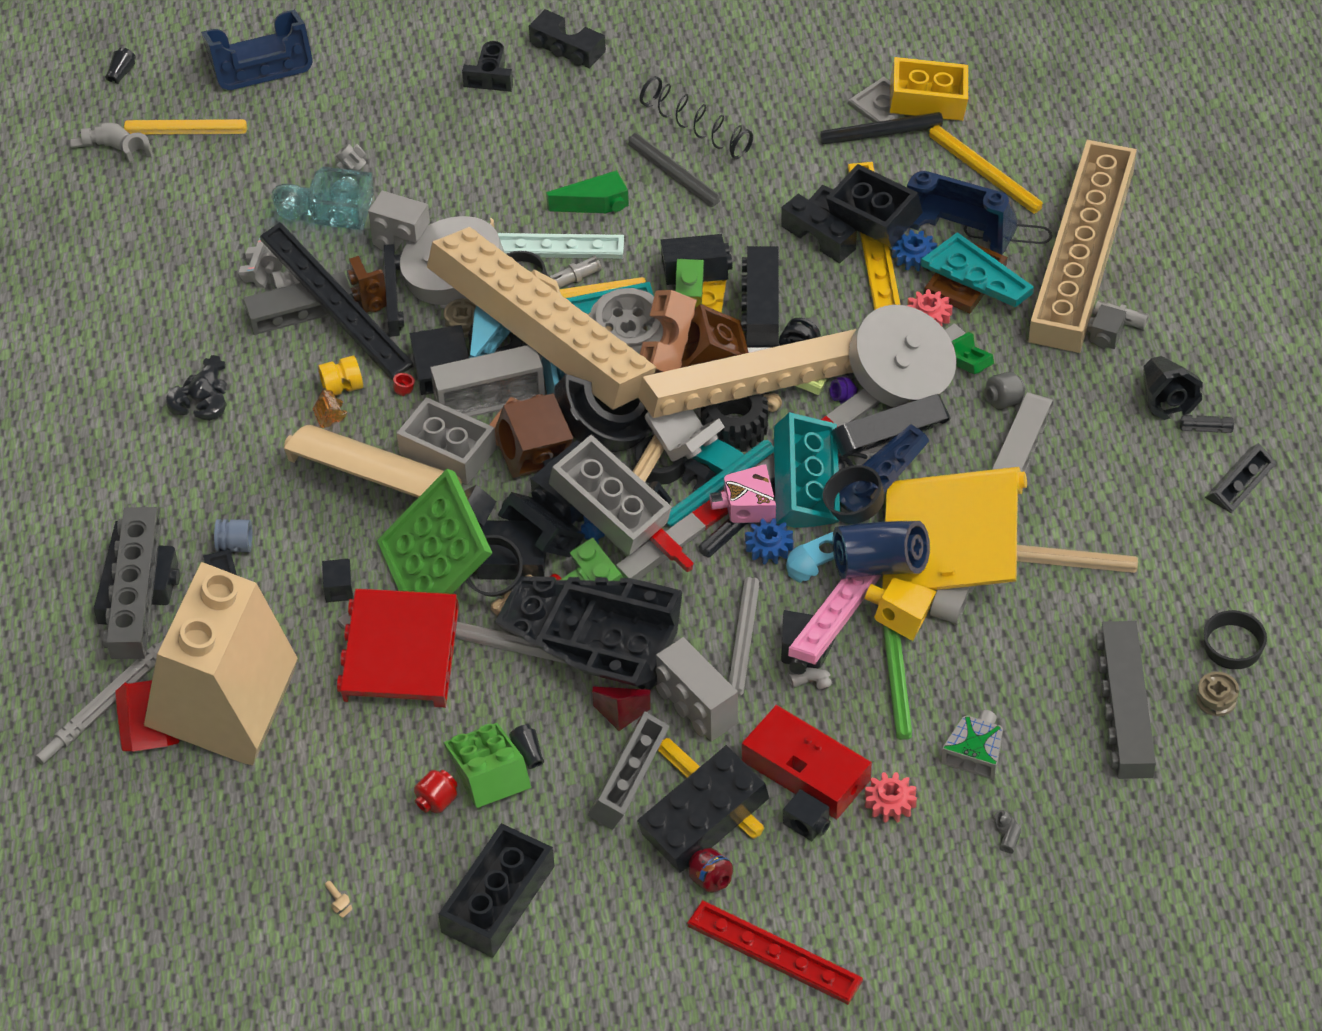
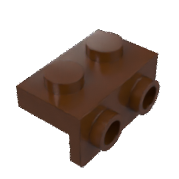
(367, 287)

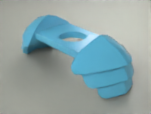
(805, 558)

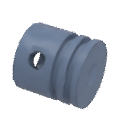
(233, 535)

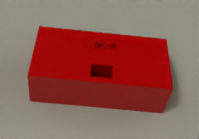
(806, 760)

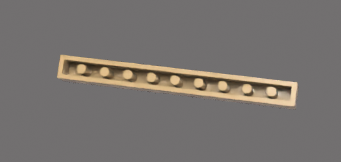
(746, 374)

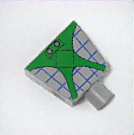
(975, 745)

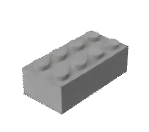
(609, 495)

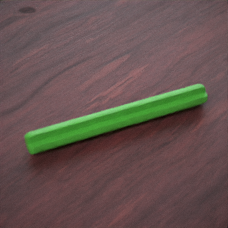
(898, 684)

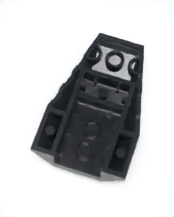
(595, 624)

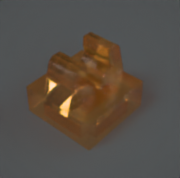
(328, 409)

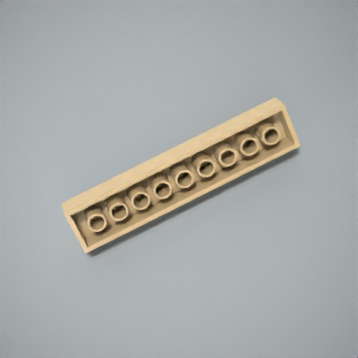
(1082, 246)
(539, 316)

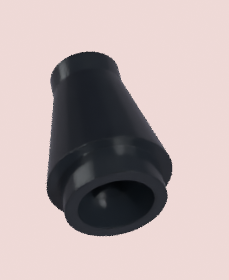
(120, 65)
(527, 743)

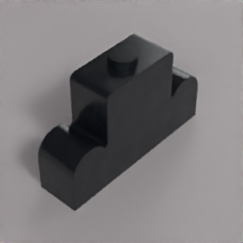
(166, 577)

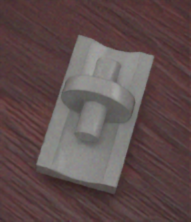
(261, 265)

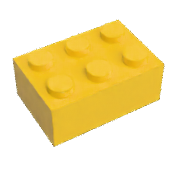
(928, 88)

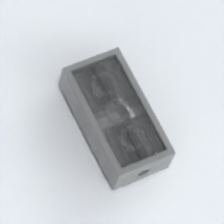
(488, 381)

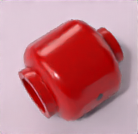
(435, 791)

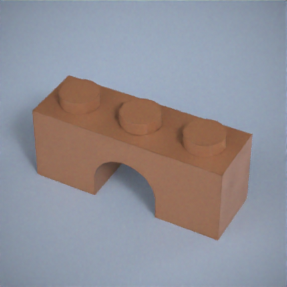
(675, 315)

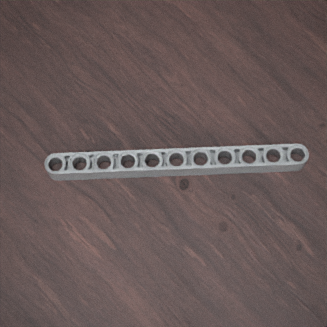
(1014, 453)

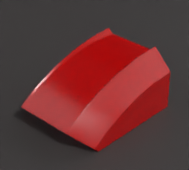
(131, 711)

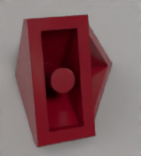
(621, 705)

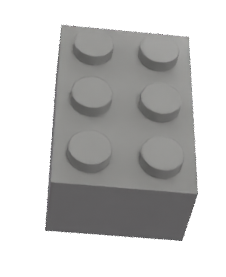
(446, 439)
(696, 689)

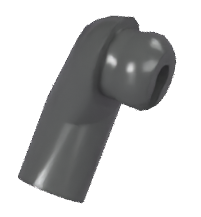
(1009, 829)

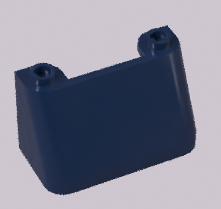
(262, 57)
(966, 205)

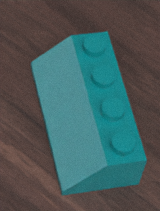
(803, 464)

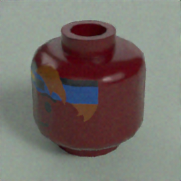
(709, 869)

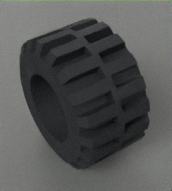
(742, 430)

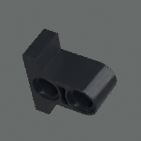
(490, 70)

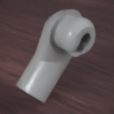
(812, 674)

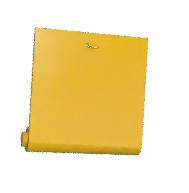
(968, 526)

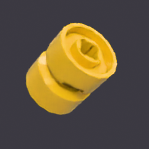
(341, 375)

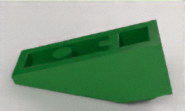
(593, 195)

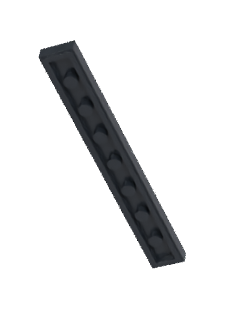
(336, 301)

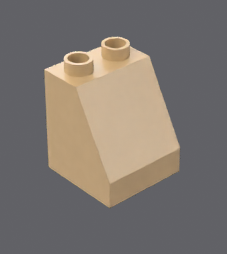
(221, 668)

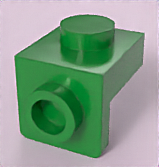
(970, 357)

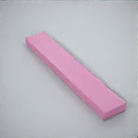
(830, 618)

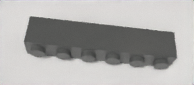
(1127, 700)

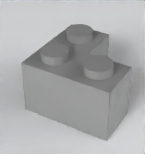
(397, 219)

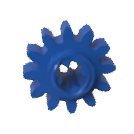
(912, 249)
(769, 541)

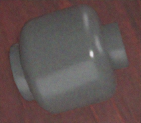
(1004, 390)

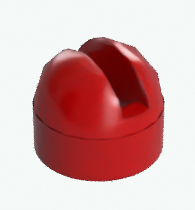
(403, 384)

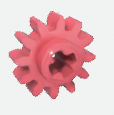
(932, 305)
(890, 797)

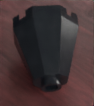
(1170, 383)

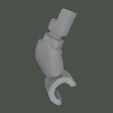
(115, 136)

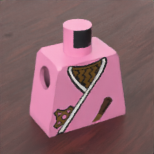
(747, 496)

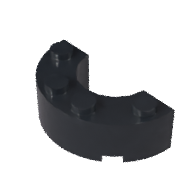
(588, 418)

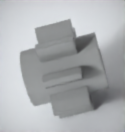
(350, 157)

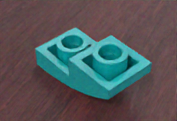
(718, 455)

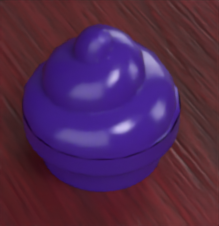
(842, 389)

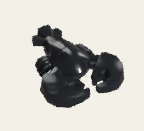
(201, 388)

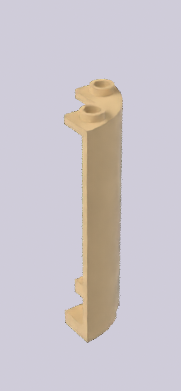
(361, 460)

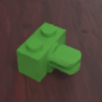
(592, 563)

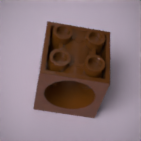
(712, 337)
(531, 433)

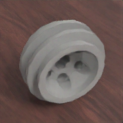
(628, 328)

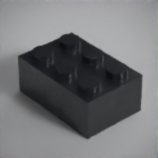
(874, 205)

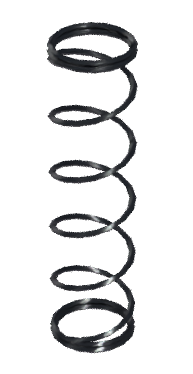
(734, 142)

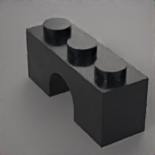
(581, 48)
(834, 236)

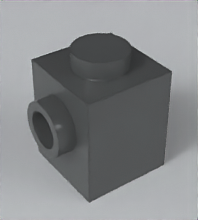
(1106, 326)

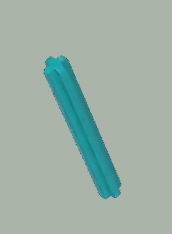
(716, 484)

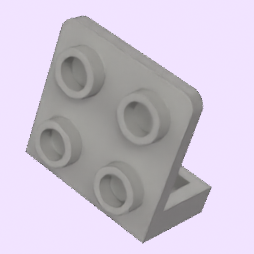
(683, 433)

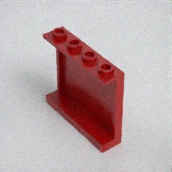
(399, 645)

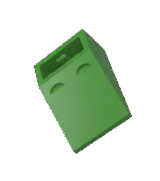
(488, 764)

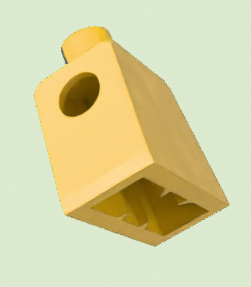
(901, 606)

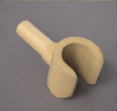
(341, 902)

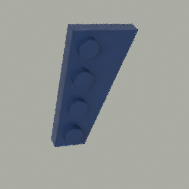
(888, 463)

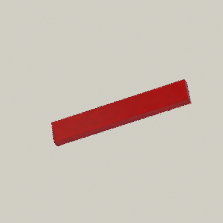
(775, 952)

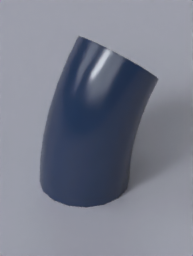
(881, 548)

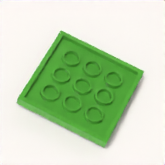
(435, 540)

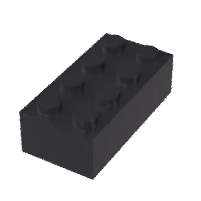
(761, 297)
(703, 808)
(496, 890)

